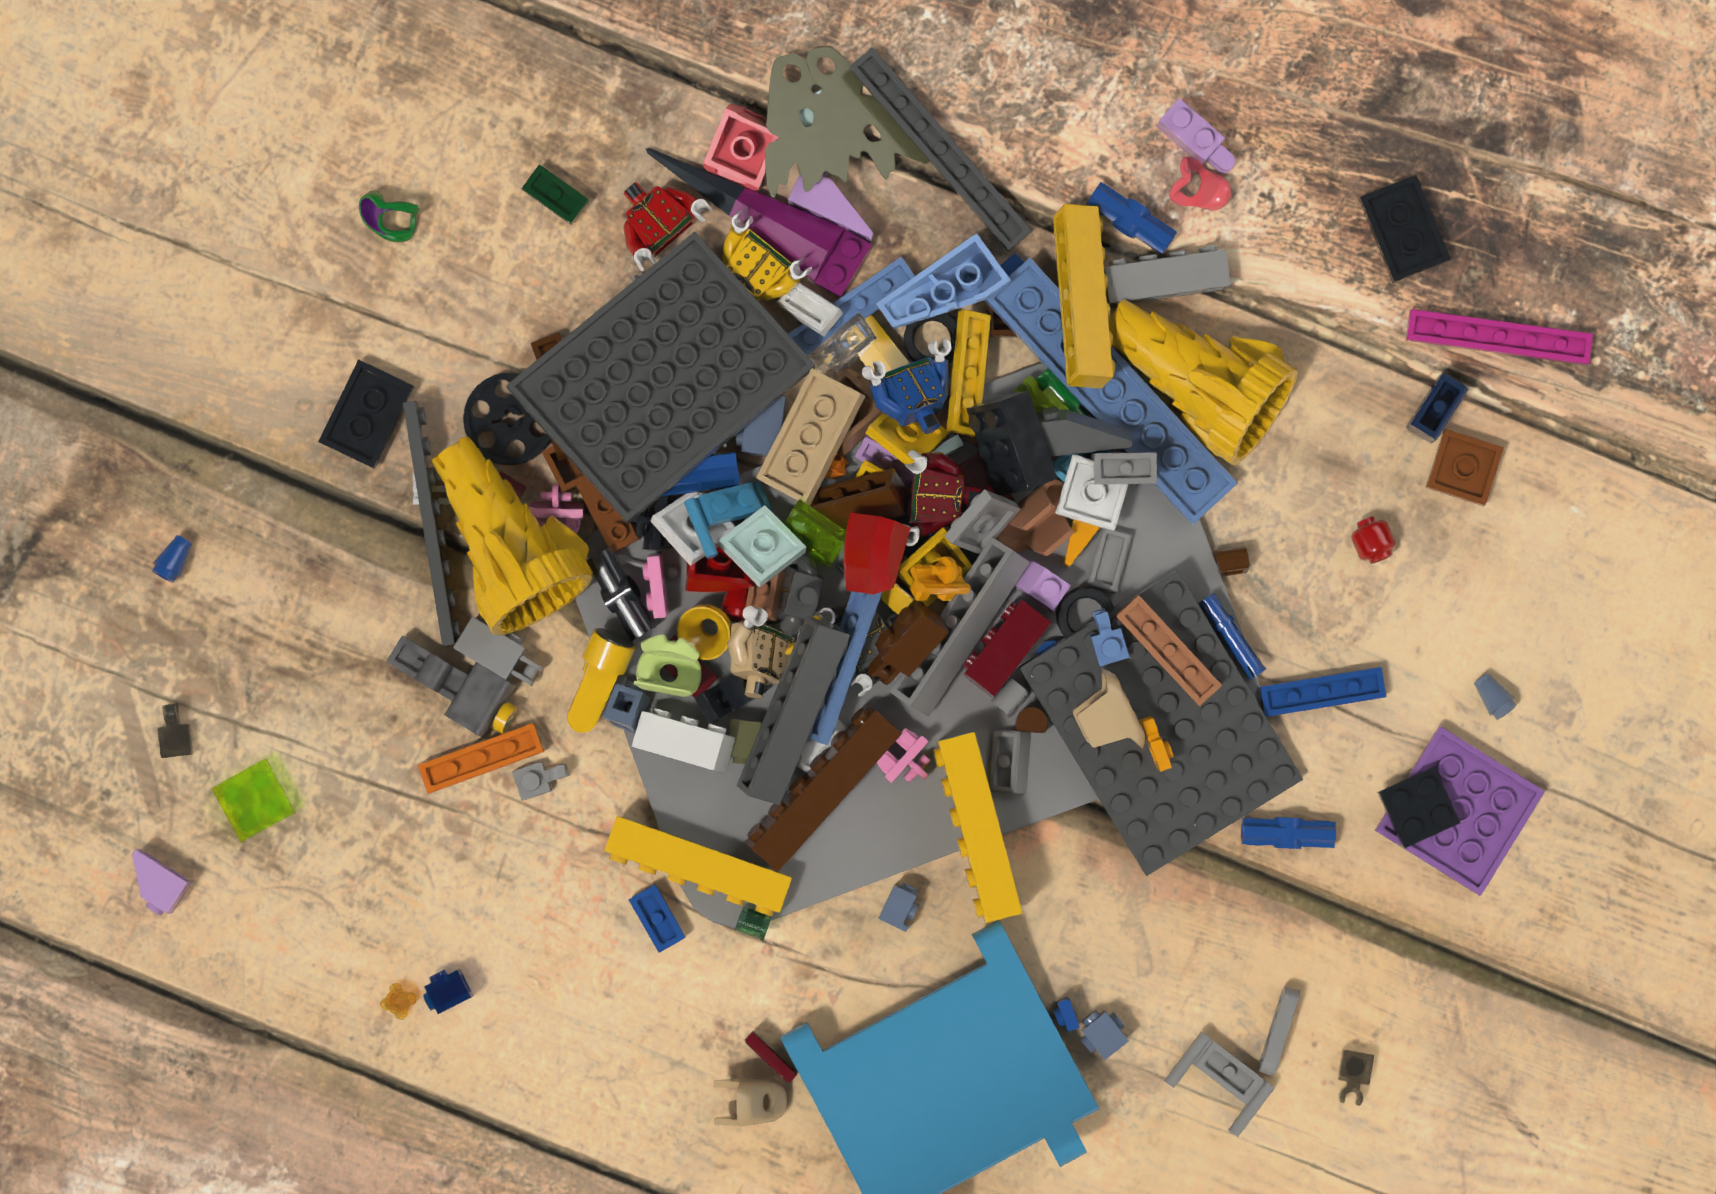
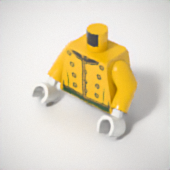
(757, 264)

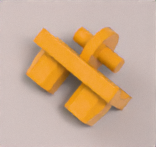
(940, 579)

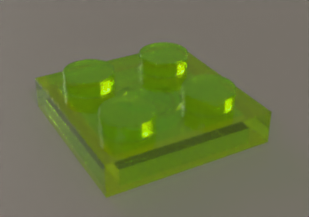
(819, 534)
(253, 800)

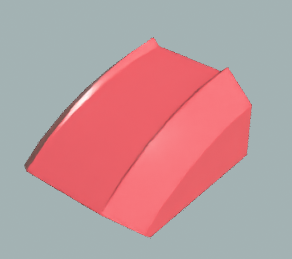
(740, 147)

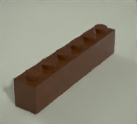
(822, 787)

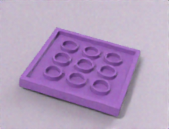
(1489, 804)

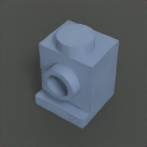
(620, 700)
(900, 906)

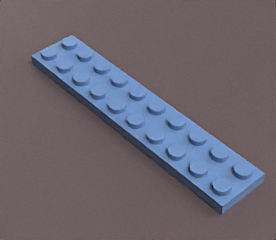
(1185, 468)

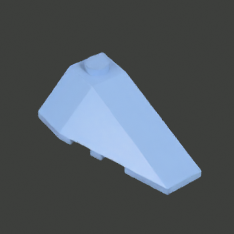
(952, 282)

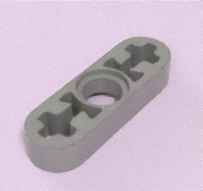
(1278, 1030)

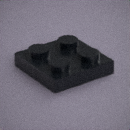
(1418, 807)

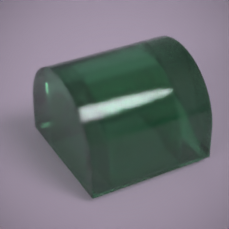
(753, 923)

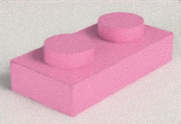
(656, 599)

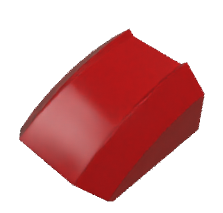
(873, 553)
(716, 575)

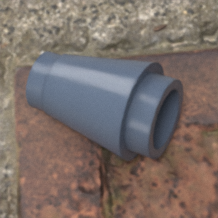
(1494, 696)

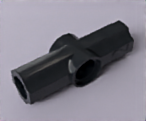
(620, 594)

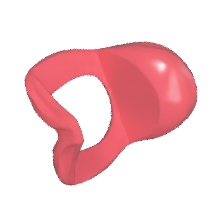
(1213, 190)

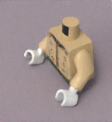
(757, 651)

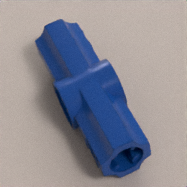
(1131, 218)
(1288, 833)

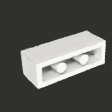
(684, 740)

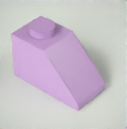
(1042, 585)
(158, 883)

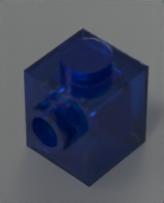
(446, 990)

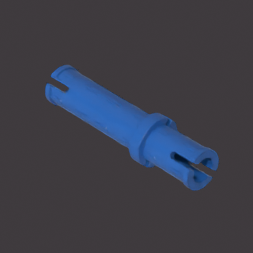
(1231, 635)

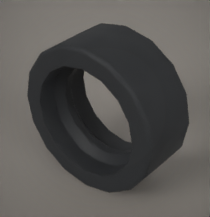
(909, 340)
(1074, 595)

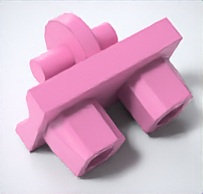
(569, 511)
(913, 745)

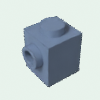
(1103, 1033)

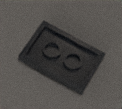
(1404, 228)
(366, 414)

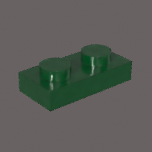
(555, 194)

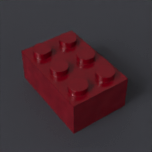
(1005, 647)

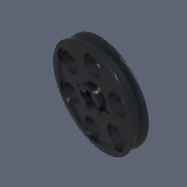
(503, 433)

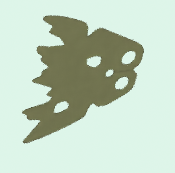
(836, 127)

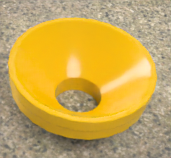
(691, 629)

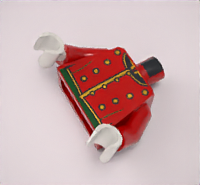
(658, 219)

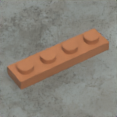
(1168, 650)

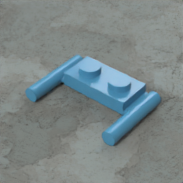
(724, 507)

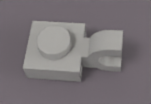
(536, 780)

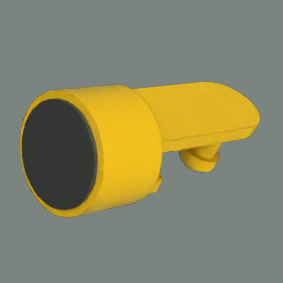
(605, 659)

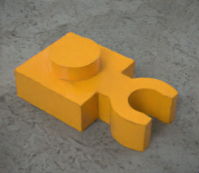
(1160, 750)

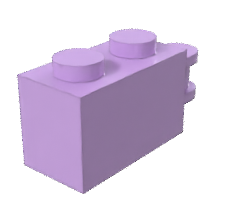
(1196, 137)

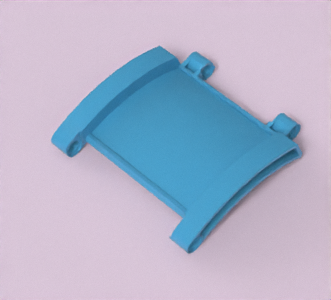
(948, 1081)

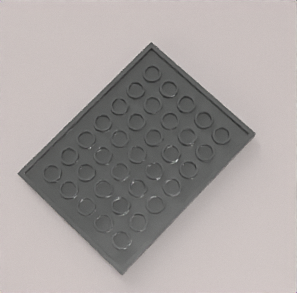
(660, 377)
(1222, 750)

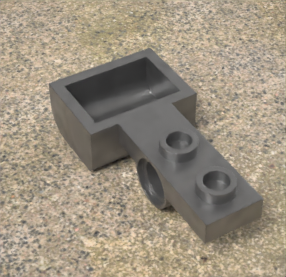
(474, 695)

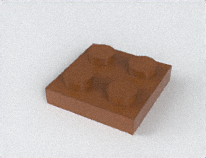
(1464, 467)

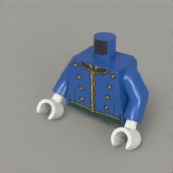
(914, 390)

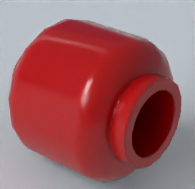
(1373, 540)

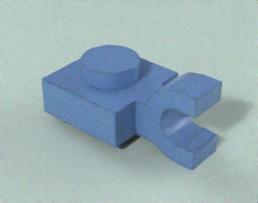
(1108, 642)

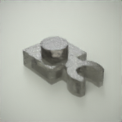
(1355, 1070)

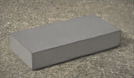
(1109, 560)

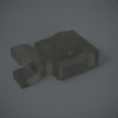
(174, 737)

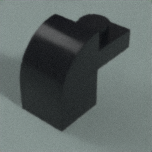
(723, 698)

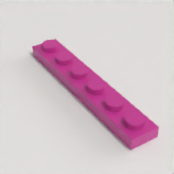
(1499, 337)

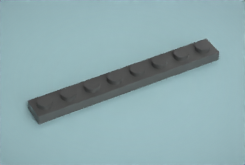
(940, 149)
(429, 509)

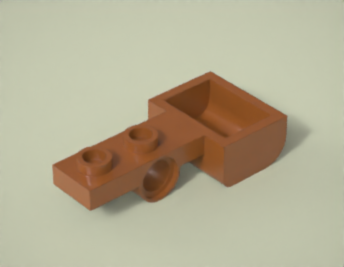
(612, 527)

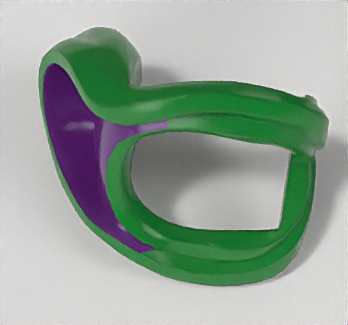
(372, 209)

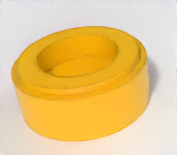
(504, 717)

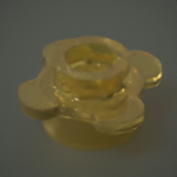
(400, 1010)

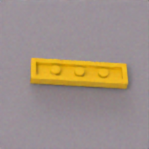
(968, 369)

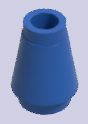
(172, 559)

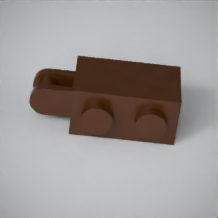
(907, 642)

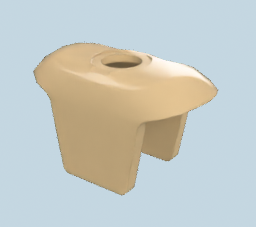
(1108, 715)
(750, 1101)

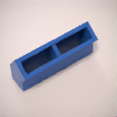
(712, 474)

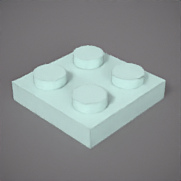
(762, 546)

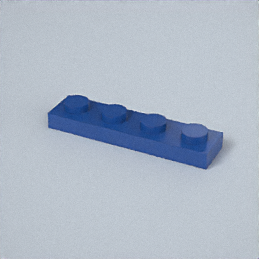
(1322, 692)

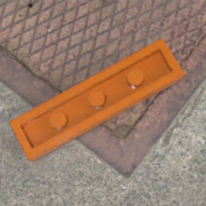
(480, 758)

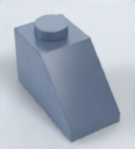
(761, 433)

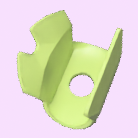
(660, 652)

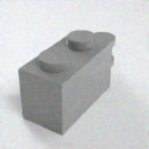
(496, 652)

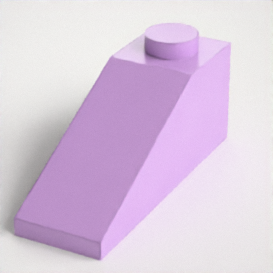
(830, 205)

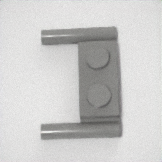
(1228, 1073)

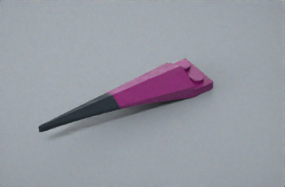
(793, 233)

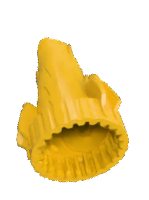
(1224, 392)
(519, 566)

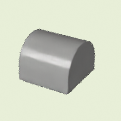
(1010, 697)

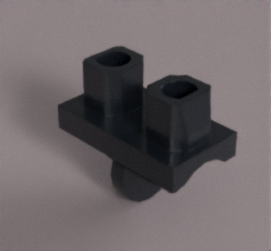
(653, 538)

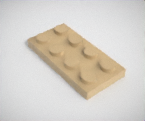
(810, 436)

